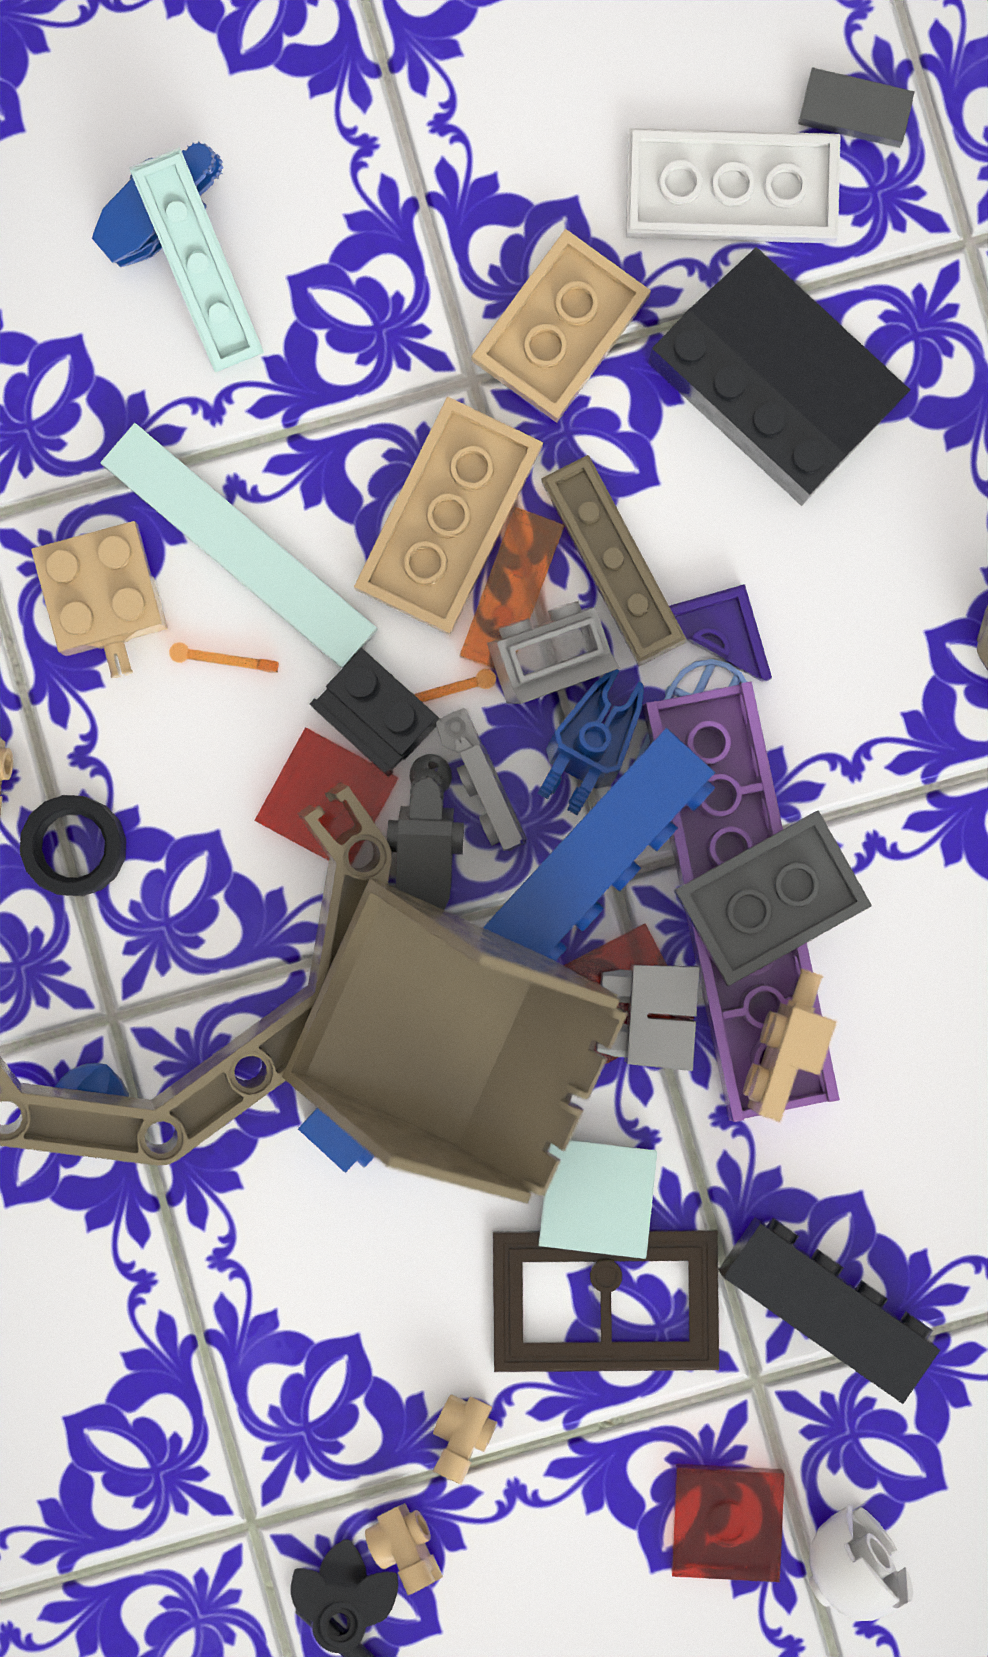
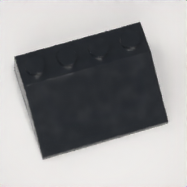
(777, 375)

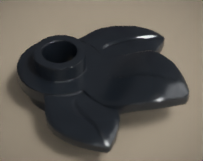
(344, 1589)

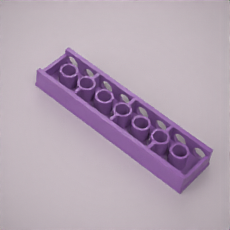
(739, 813)

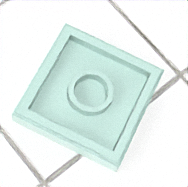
(599, 1200)

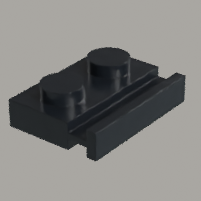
(375, 712)

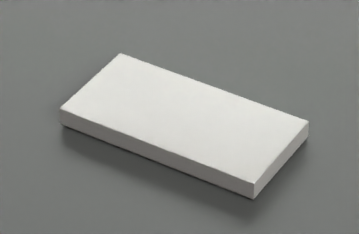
(733, 185)

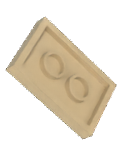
(561, 325)

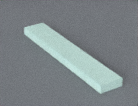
(238, 545)

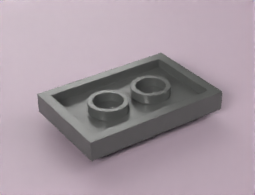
(772, 898)

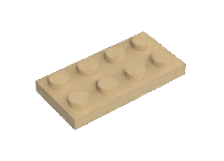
(448, 516)

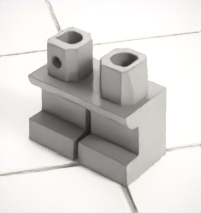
(656, 991)

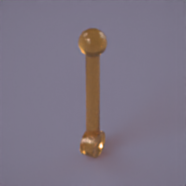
(180, 653)
(484, 679)

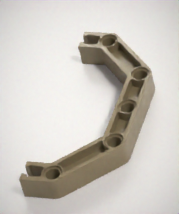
(210, 1093)

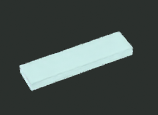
(196, 259)

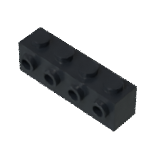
(829, 1309)

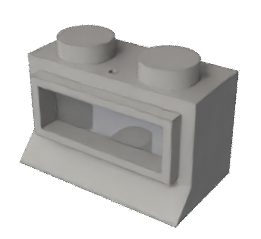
(550, 654)

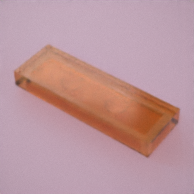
(513, 581)

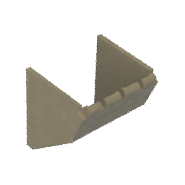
(452, 1047)

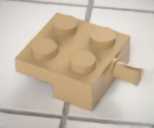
(100, 593)
(793, 1041)

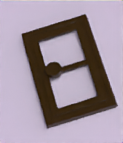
(698, 1353)

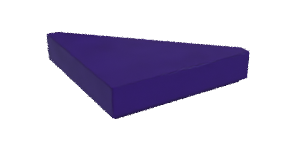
(725, 628)

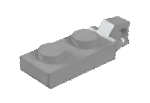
(481, 778)

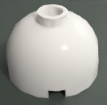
(855, 1567)

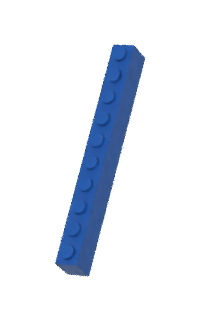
(575, 876)

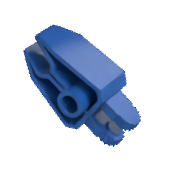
(124, 224)
(589, 747)

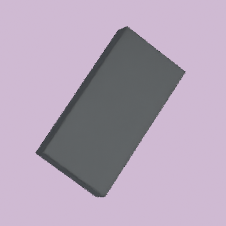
(856, 107)

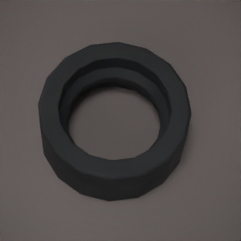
(32, 843)

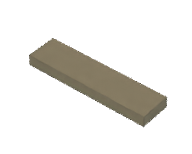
(613, 560)

